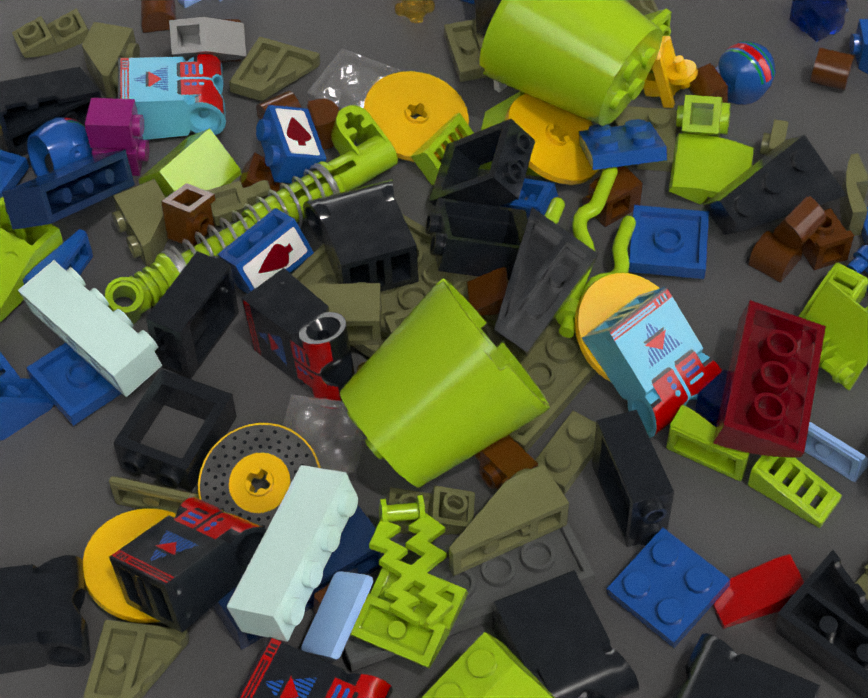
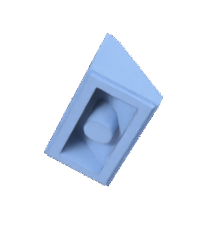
(835, 453)
(337, 615)

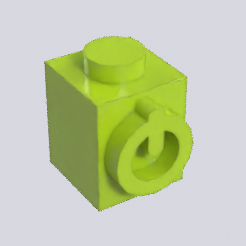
(704, 115)

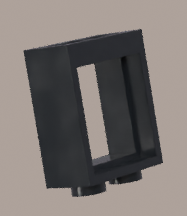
(510, 155)
(474, 236)
(193, 314)
(185, 396)
(632, 477)

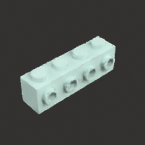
(92, 328)
(293, 553)

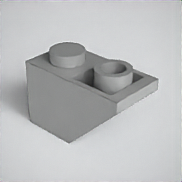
(208, 36)

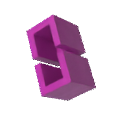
(115, 127)

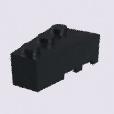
(774, 187)
(541, 282)

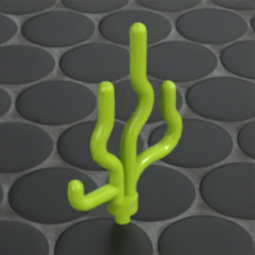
(566, 315)

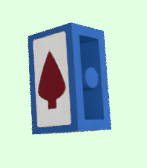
(289, 142)
(266, 249)

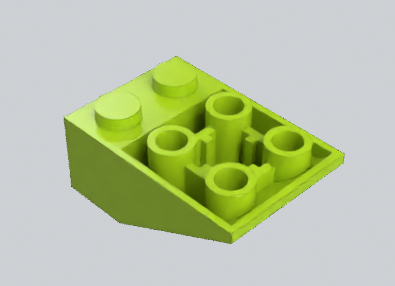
(19, 254)

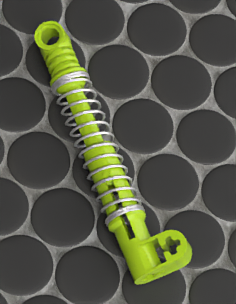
(345, 173)

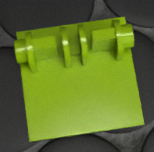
(845, 335)

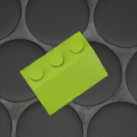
(488, 672)

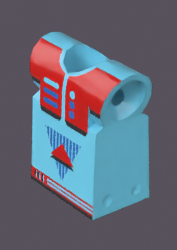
(174, 93)
(652, 357)

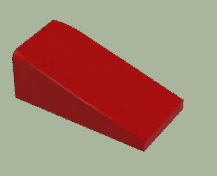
(758, 591)

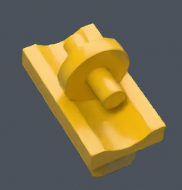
(669, 74)

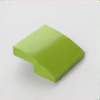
(706, 165)
(398, 636)

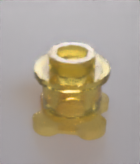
(414, 9)

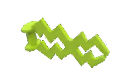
(426, 531)

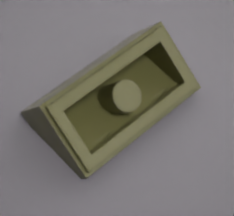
(147, 495)

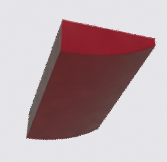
(770, 383)

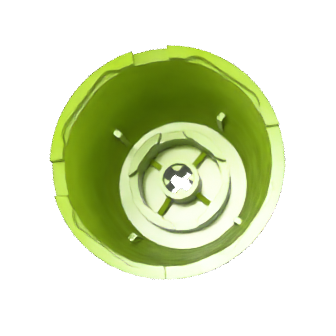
(572, 53)
(439, 389)

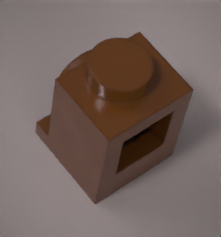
(622, 197)
(188, 212)
(828, 244)
(502, 461)

